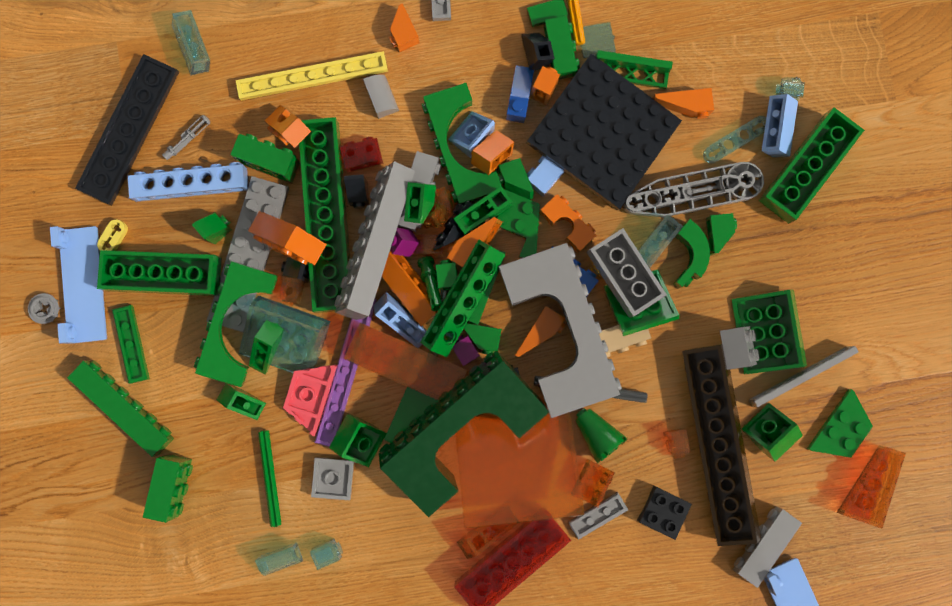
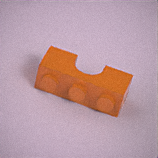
(287, 127)
(557, 210)

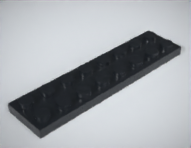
(127, 129)

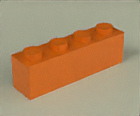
(408, 287)

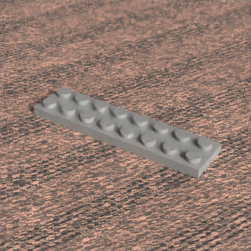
(262, 197)

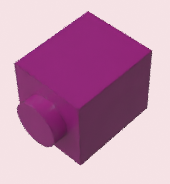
(404, 242)
(465, 350)

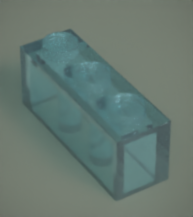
(190, 42)
(659, 239)

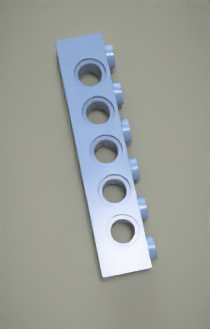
(139, 182)

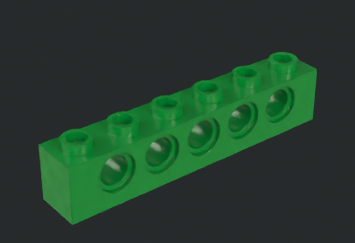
(462, 298)

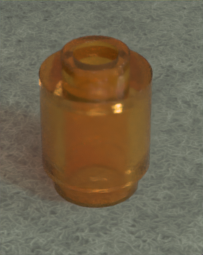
(444, 196)

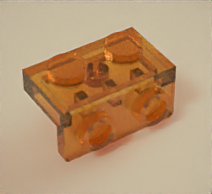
(594, 482)

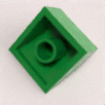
(772, 432)
(357, 440)

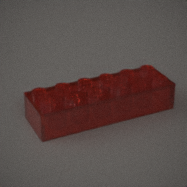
(511, 562)

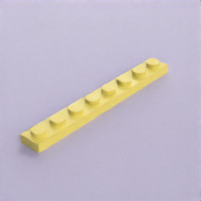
(311, 76)

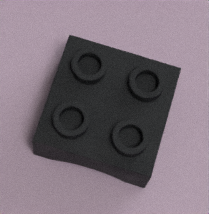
(664, 512)

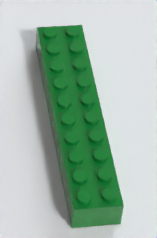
(325, 209)

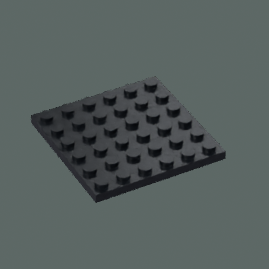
(604, 132)

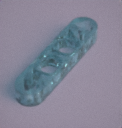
(736, 140)

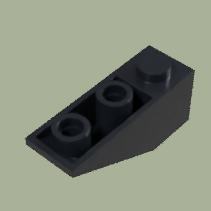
(451, 231)

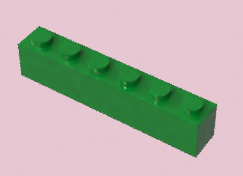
(121, 407)

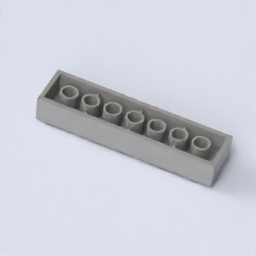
(374, 242)

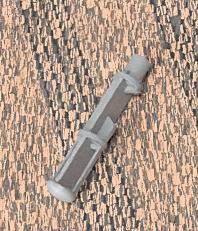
(186, 137)

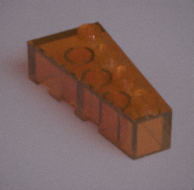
(874, 488)

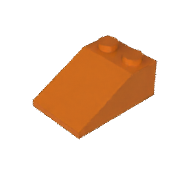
(463, 247)

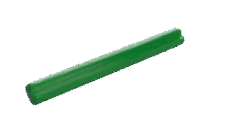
(269, 478)

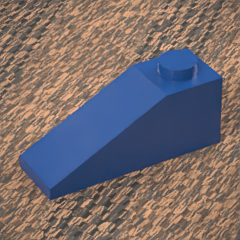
(519, 94)

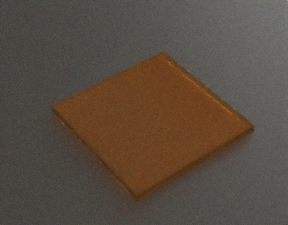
(516, 477)

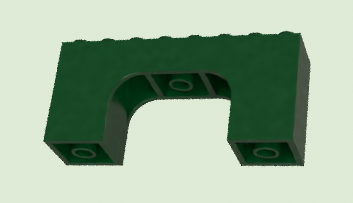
(487, 389)

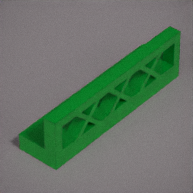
(638, 63)

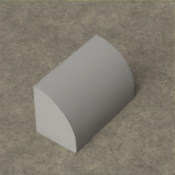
(381, 95)

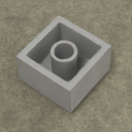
(739, 347)

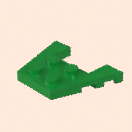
(523, 221)

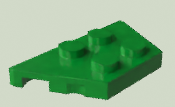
(843, 429)

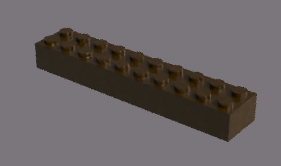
(721, 446)

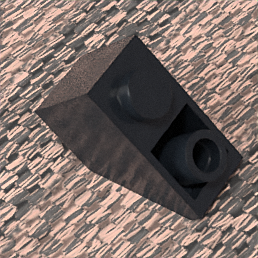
(537, 50)

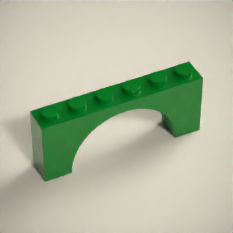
(442, 109)
(215, 358)

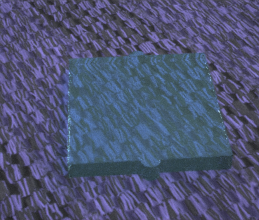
(598, 38)

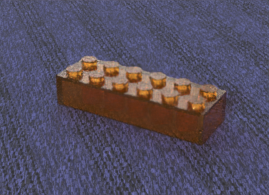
(402, 362)

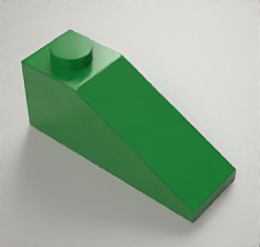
(483, 210)
(265, 346)

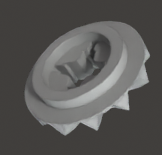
(35, 307)

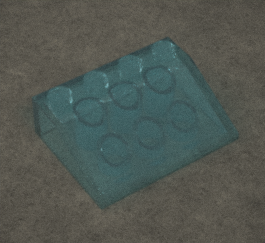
(301, 338)

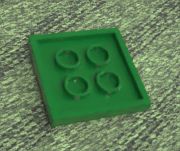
(655, 315)

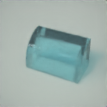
(279, 559)

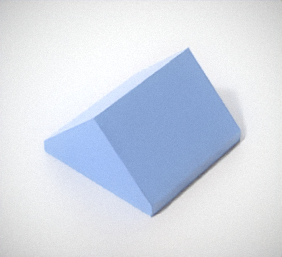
(472, 132)

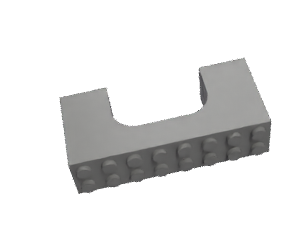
(590, 374)

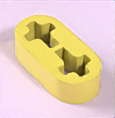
(112, 236)

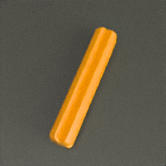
(575, 16)

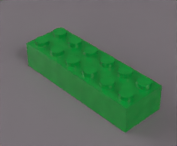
(811, 165)
(159, 273)

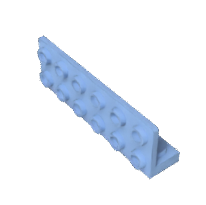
(82, 299)
(789, 585)

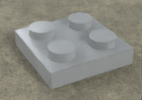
(332, 478)

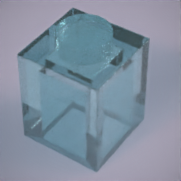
(326, 553)

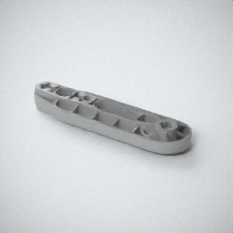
(684, 194)

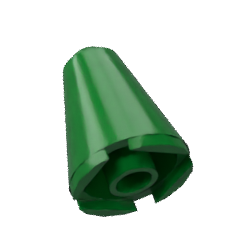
(599, 434)

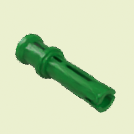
(429, 277)

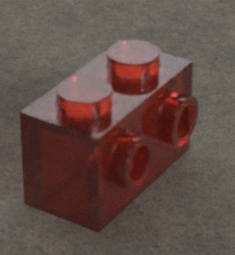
(361, 154)

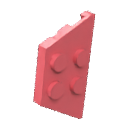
(309, 395)

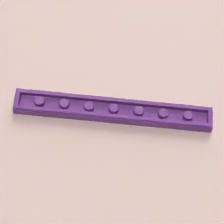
(340, 387)

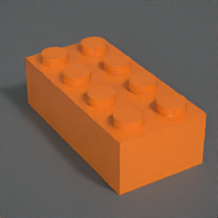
(286, 238)

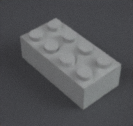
(626, 273)

